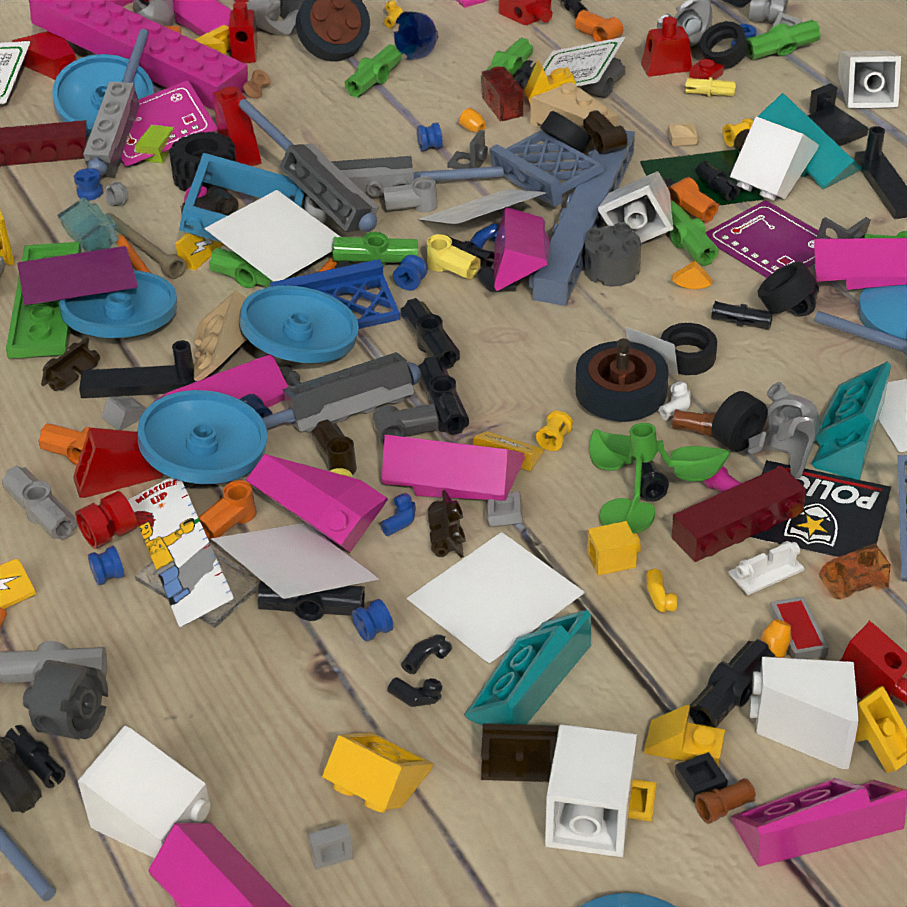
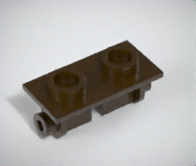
(60, 371)
(445, 526)

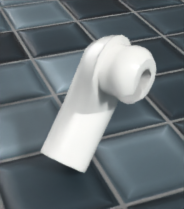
(679, 400)

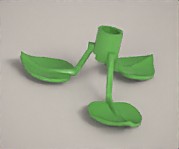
(614, 450)

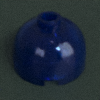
(415, 35)

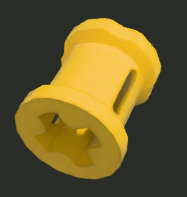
(730, 131)
(554, 430)

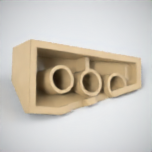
(218, 335)

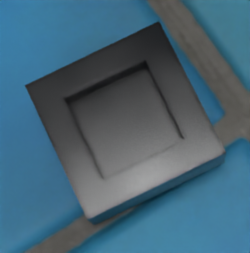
(822, 98)
(700, 775)

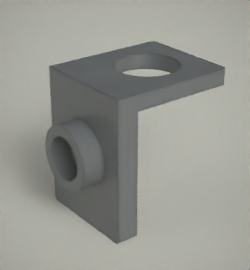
(477, 153)
(855, 232)

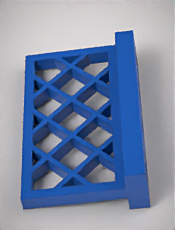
(353, 280)

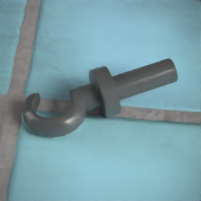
(291, 377)

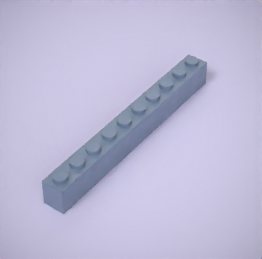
(566, 248)

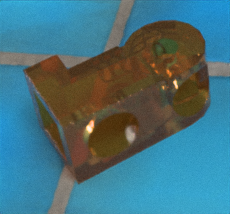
(856, 572)

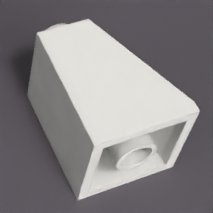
(869, 78)
(772, 159)
(641, 205)
(807, 706)
(590, 790)
(140, 793)

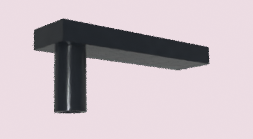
(882, 174)
(140, 380)

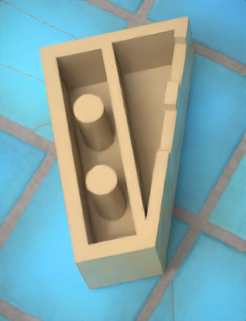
(569, 102)

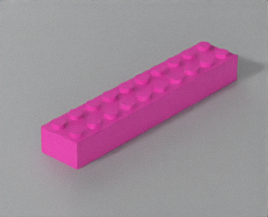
(167, 55)

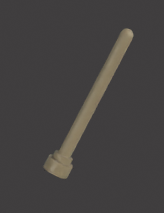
(171, 264)

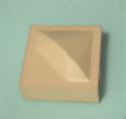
(683, 134)

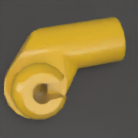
(393, 13)
(655, 587)

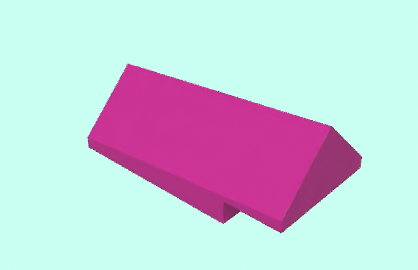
(201, 15)
(519, 247)
(862, 261)
(254, 377)
(448, 466)
(820, 819)
(207, 871)

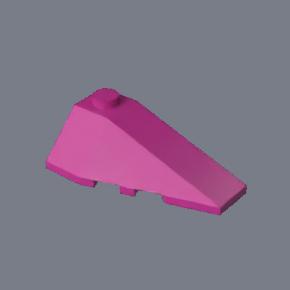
(323, 499)

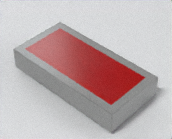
(806, 636)

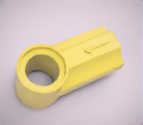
(444, 256)

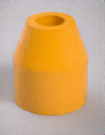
(472, 120)
(777, 637)

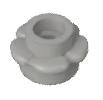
(116, 194)

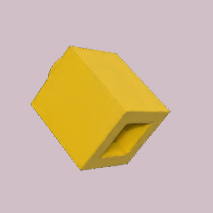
(613, 548)

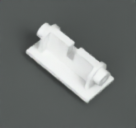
(767, 569)

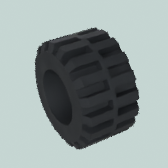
(188, 151)

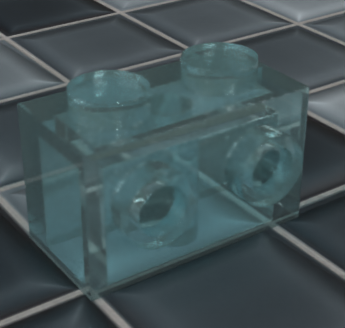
(89, 225)

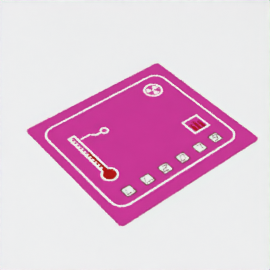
(170, 107)

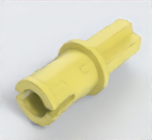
(710, 87)

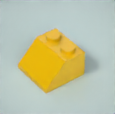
(375, 770)

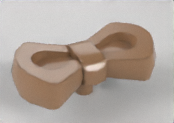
(259, 80)

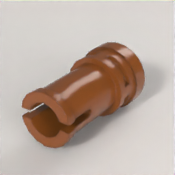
(693, 421)
(717, 803)

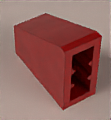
(47, 53)
(236, 125)
(111, 462)

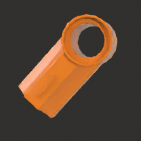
(598, 27)
(692, 200)
(63, 441)
(233, 508)

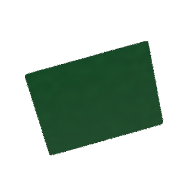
(684, 166)

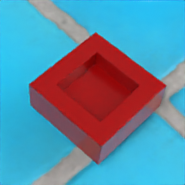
(705, 69)

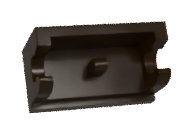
(518, 752)

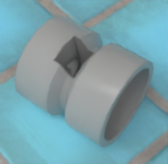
(767, 9)

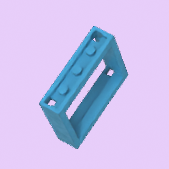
(233, 177)

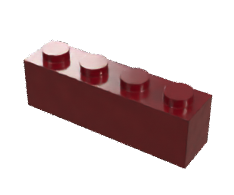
(43, 142)
(738, 513)

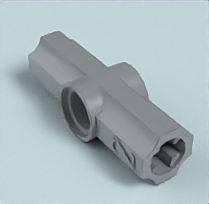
(39, 502)
(25, 665)

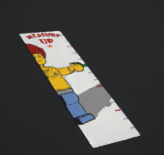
(180, 551)

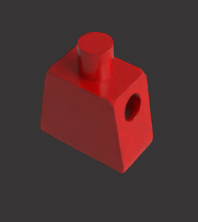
(526, 11)
(243, 33)
(667, 50)
(877, 663)

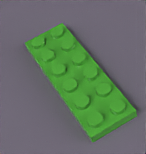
(39, 326)

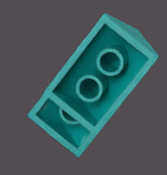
(830, 161)
(851, 423)
(532, 671)

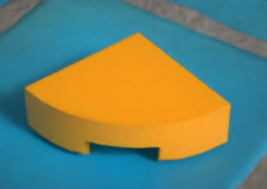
(692, 277)

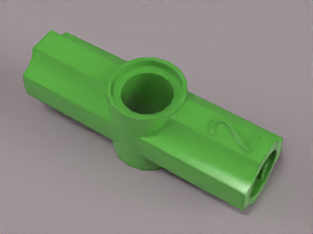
(783, 39)
(513, 57)
(373, 70)
(692, 236)
(373, 247)
(233, 265)

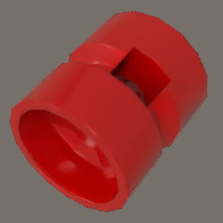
(109, 518)

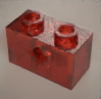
(502, 93)

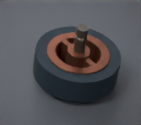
(332, 27)
(621, 380)

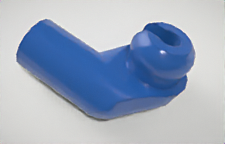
(484, 234)
(403, 515)

